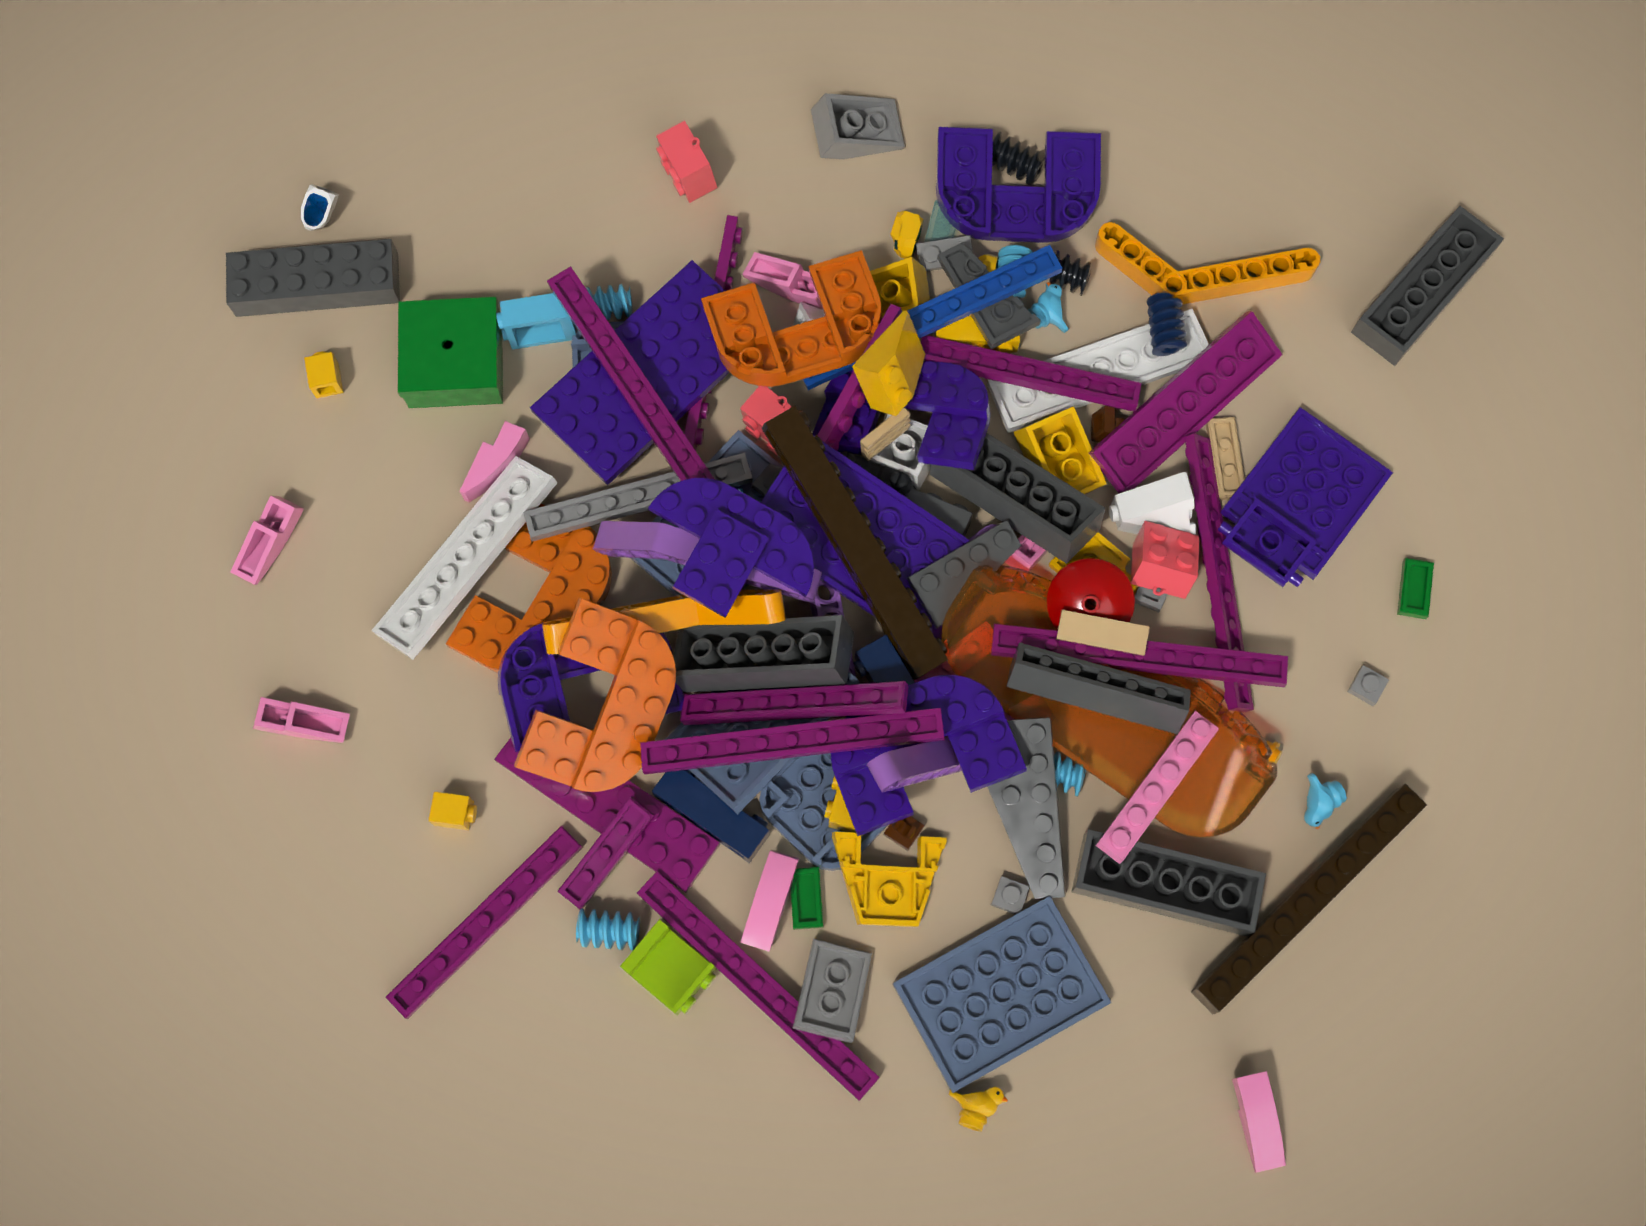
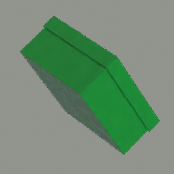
(450, 352)

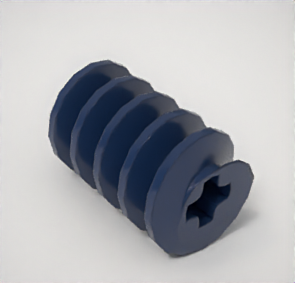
(1166, 324)

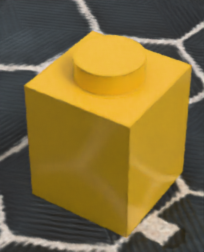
(323, 374)
(452, 811)

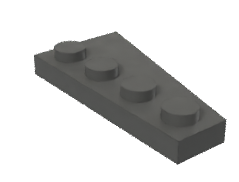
(999, 321)

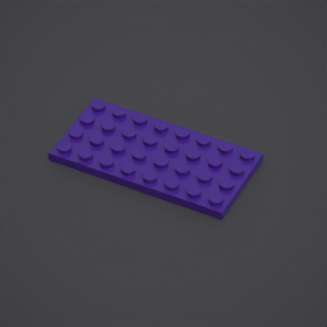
(675, 353)
(908, 531)

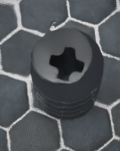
(1016, 160)
(1072, 274)

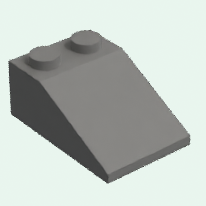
(856, 126)

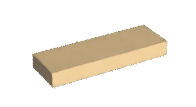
(1225, 455)
(1102, 632)

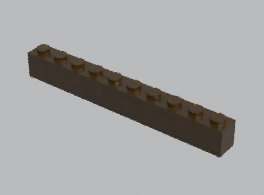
(854, 542)
(1309, 898)

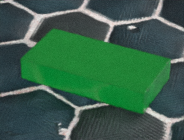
(1415, 588)
(806, 899)

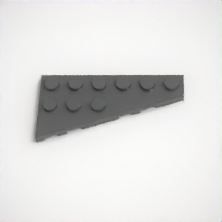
(1031, 808)

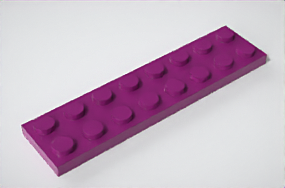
(1185, 403)
(665, 845)

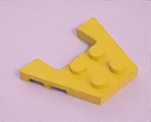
(887, 892)

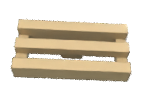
(885, 434)

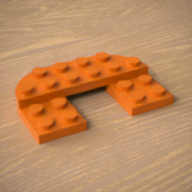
(803, 350)
(573, 573)
(631, 712)

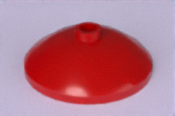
(1091, 580)

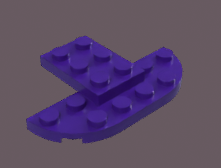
(733, 540)

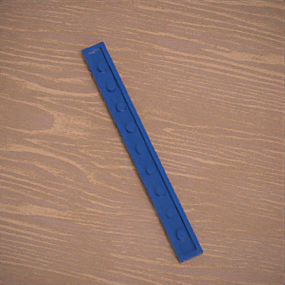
(971, 298)

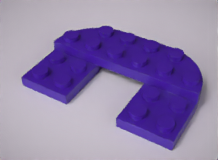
(1017, 212)
(957, 420)
(532, 682)
(976, 733)

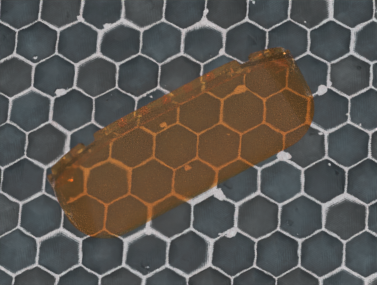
(1215, 791)

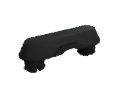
(895, 479)

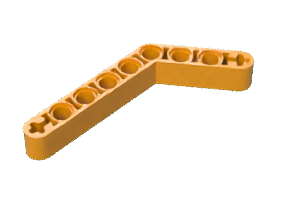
(1296, 265)
(680, 612)

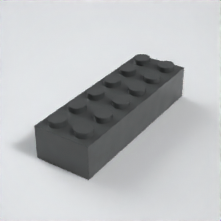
(312, 277)
(1427, 285)
(1026, 497)
(764, 655)
(1172, 885)

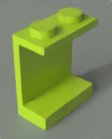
(669, 968)

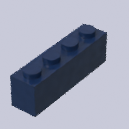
(881, 663)
(708, 812)

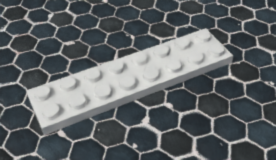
(1120, 356)
(464, 557)

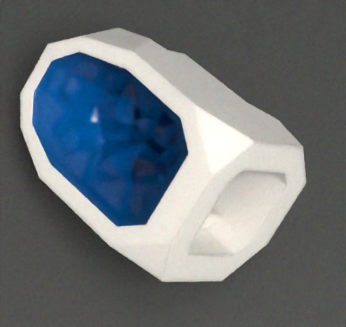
(317, 207)

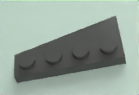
(942, 580)

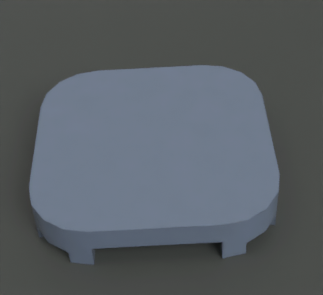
(796, 808)

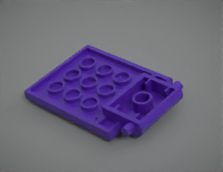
(1300, 500)

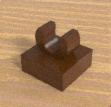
(1103, 423)
(904, 832)

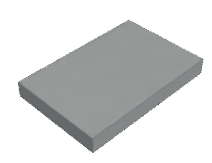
(832, 991)

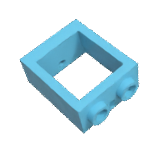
(534, 321)

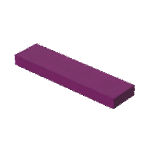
(606, 853)

